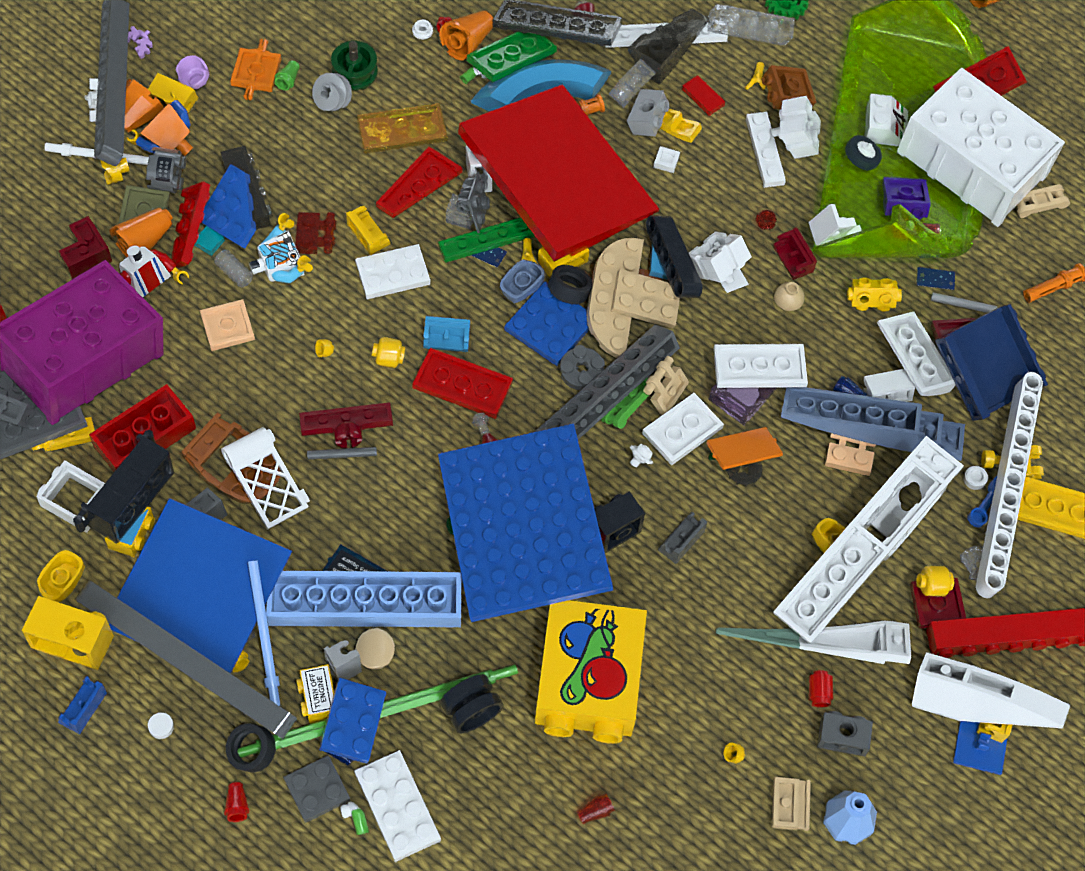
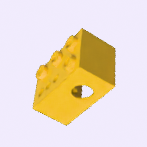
(61, 628)

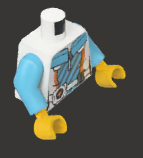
(279, 255)

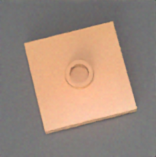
(227, 325)

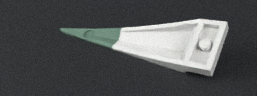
(867, 641)

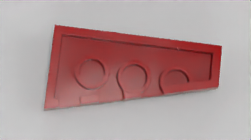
(192, 215)

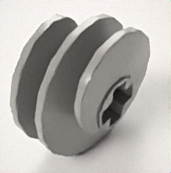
(331, 92)

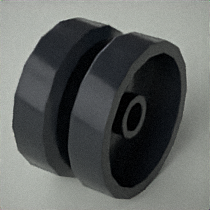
(471, 703)

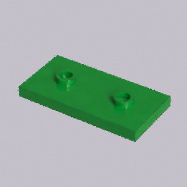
(510, 54)

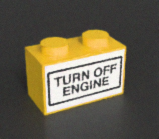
(317, 691)

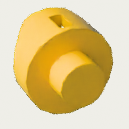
(114, 174)

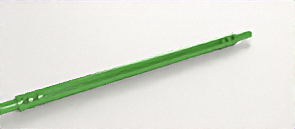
(389, 707)

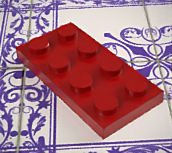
(996, 71)
(462, 383)

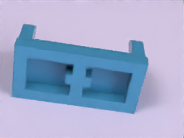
(446, 334)

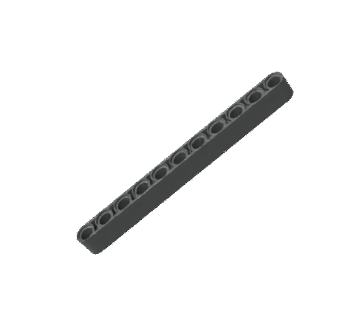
(112, 82)
(187, 659)

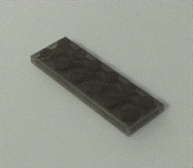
(557, 22)

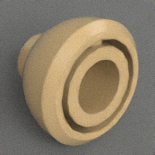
(789, 296)

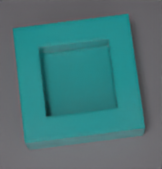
(209, 240)

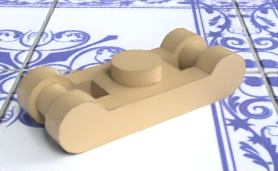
(1043, 200)

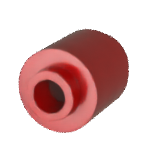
(821, 689)

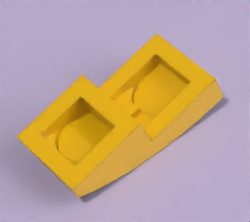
(681, 128)

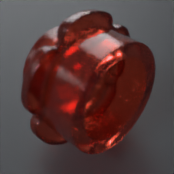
(768, 216)

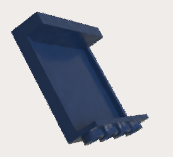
(989, 360)

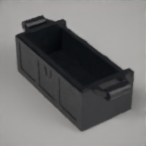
(127, 490)

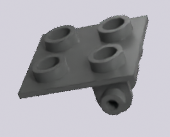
(473, 199)

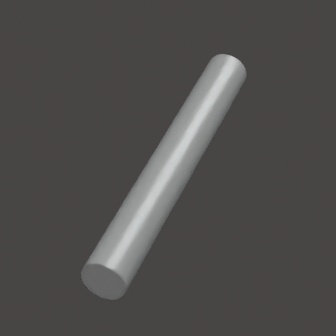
(964, 303)

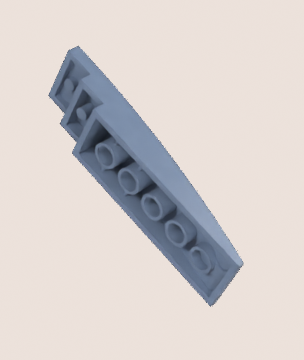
(872, 419)

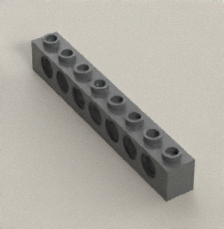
(615, 381)

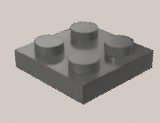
(316, 789)

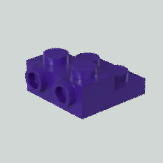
(909, 193)

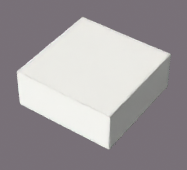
(666, 159)

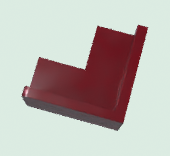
(88, 249)

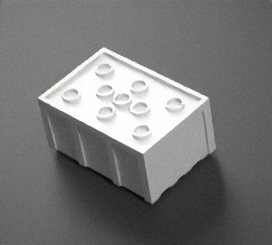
(979, 145)

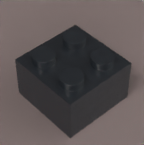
(619, 520)

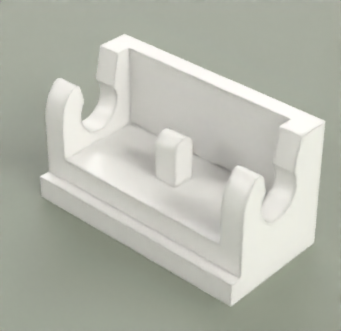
(890, 385)

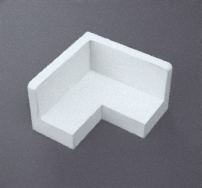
(828, 226)

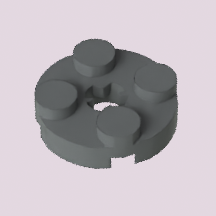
(576, 357)

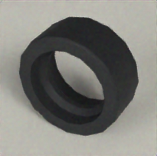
(574, 276)
(266, 754)

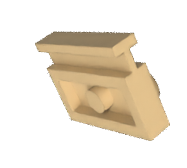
(791, 804)

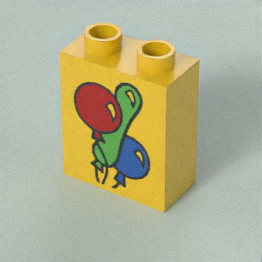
(591, 670)

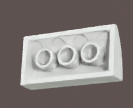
(917, 354)

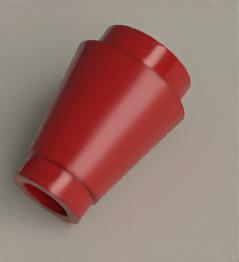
(236, 803)

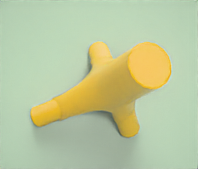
(757, 77)
(527, 250)

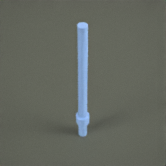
(271, 680)

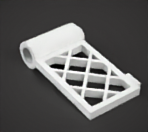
(255, 448)

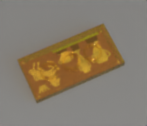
(402, 128)

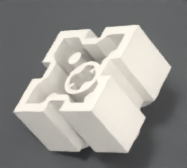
(798, 127)
(720, 256)

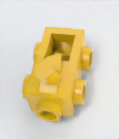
(874, 293)

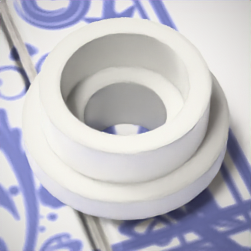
(422, 29)

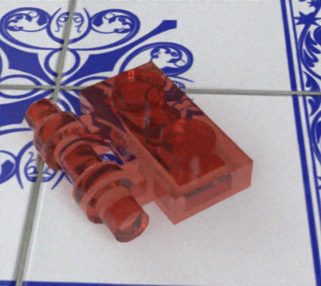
(308, 232)

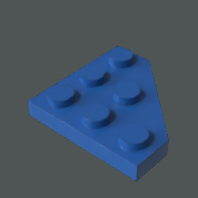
(232, 207)

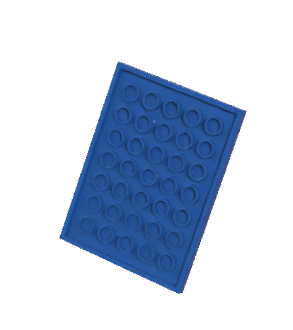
(524, 523)

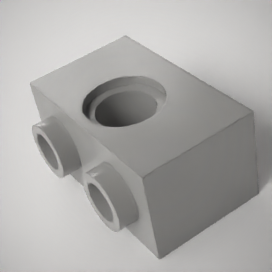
(648, 112)

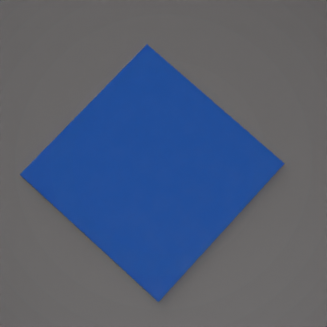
(199, 581)

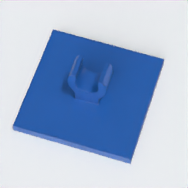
(978, 750)

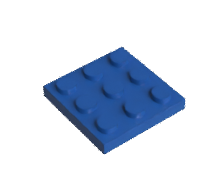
(549, 325)

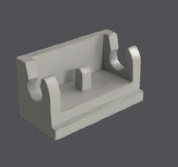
(342, 665)

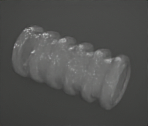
(233, 268)

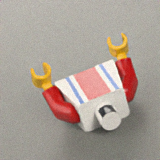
(148, 269)

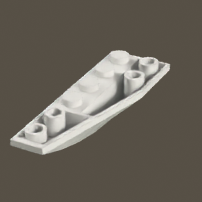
(982, 696)

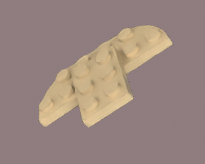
(624, 294)

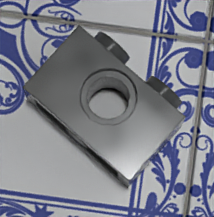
(832, 739)

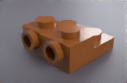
(786, 84)

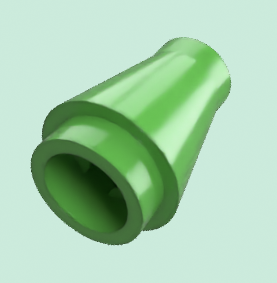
(286, 76)

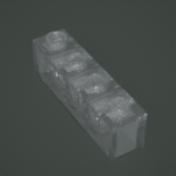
(750, 24)

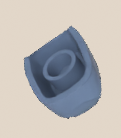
(522, 280)

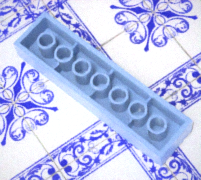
(366, 599)

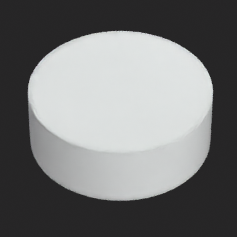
(975, 477)
(160, 725)

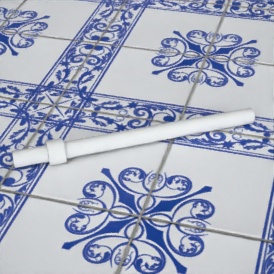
(68, 150)

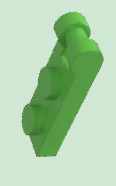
(626, 407)

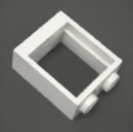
(58, 479)

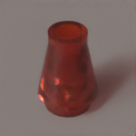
(596, 809)

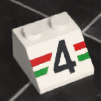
(885, 120)

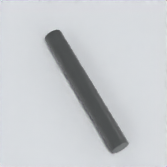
(341, 453)

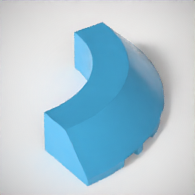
(578, 77)

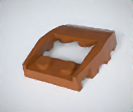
(204, 446)

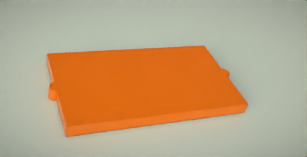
(744, 448)

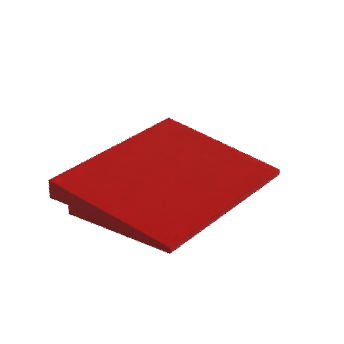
(557, 171)

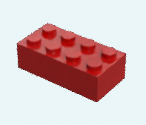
(158, 412)

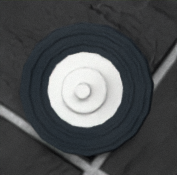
(863, 152)

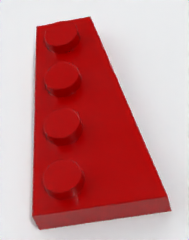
(422, 178)

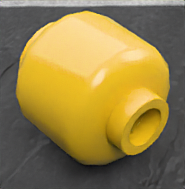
(388, 352)
(935, 581)

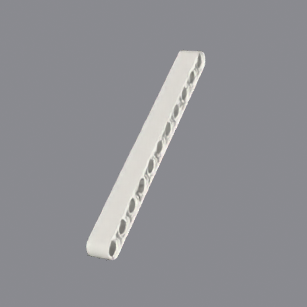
(1020, 431)

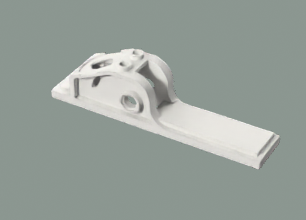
(857, 551)

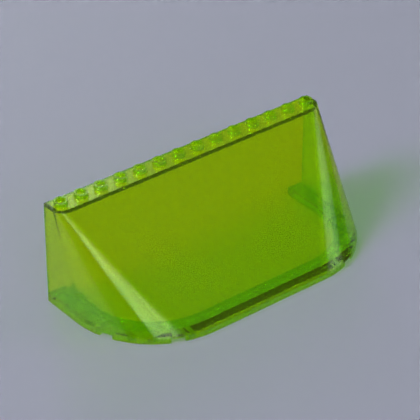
(902, 54)

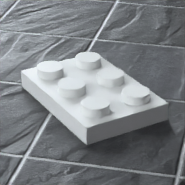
(392, 271)
(682, 428)

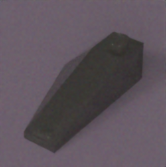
(668, 43)

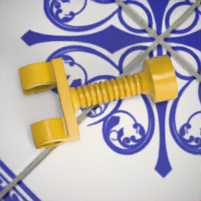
(989, 459)

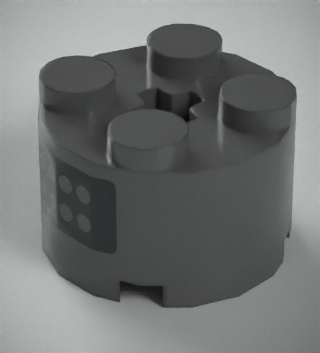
(165, 169)

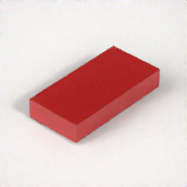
(703, 95)

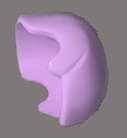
(192, 72)

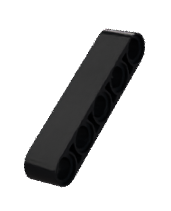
(674, 256)

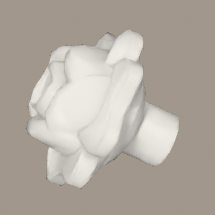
(641, 454)

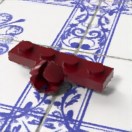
(346, 422)

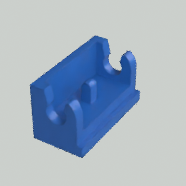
(83, 705)

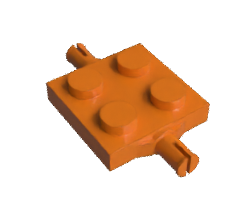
(256, 69)

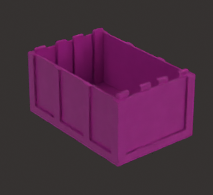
(79, 340)

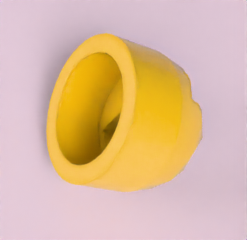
(324, 348)
(732, 748)

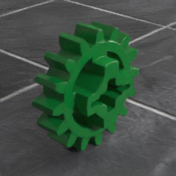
(787, 8)

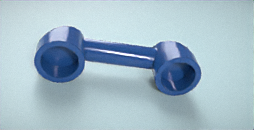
(979, 515)

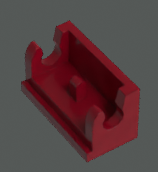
(795, 254)

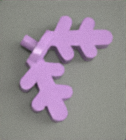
(142, 48)

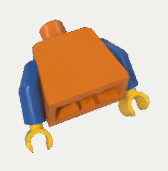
(166, 129)

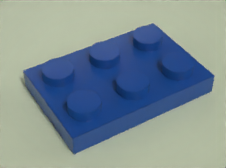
(352, 720)

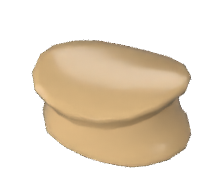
(375, 648)

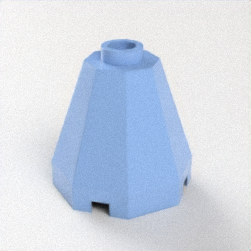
(850, 817)

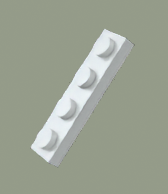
(765, 149)

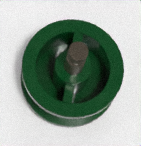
(356, 63)

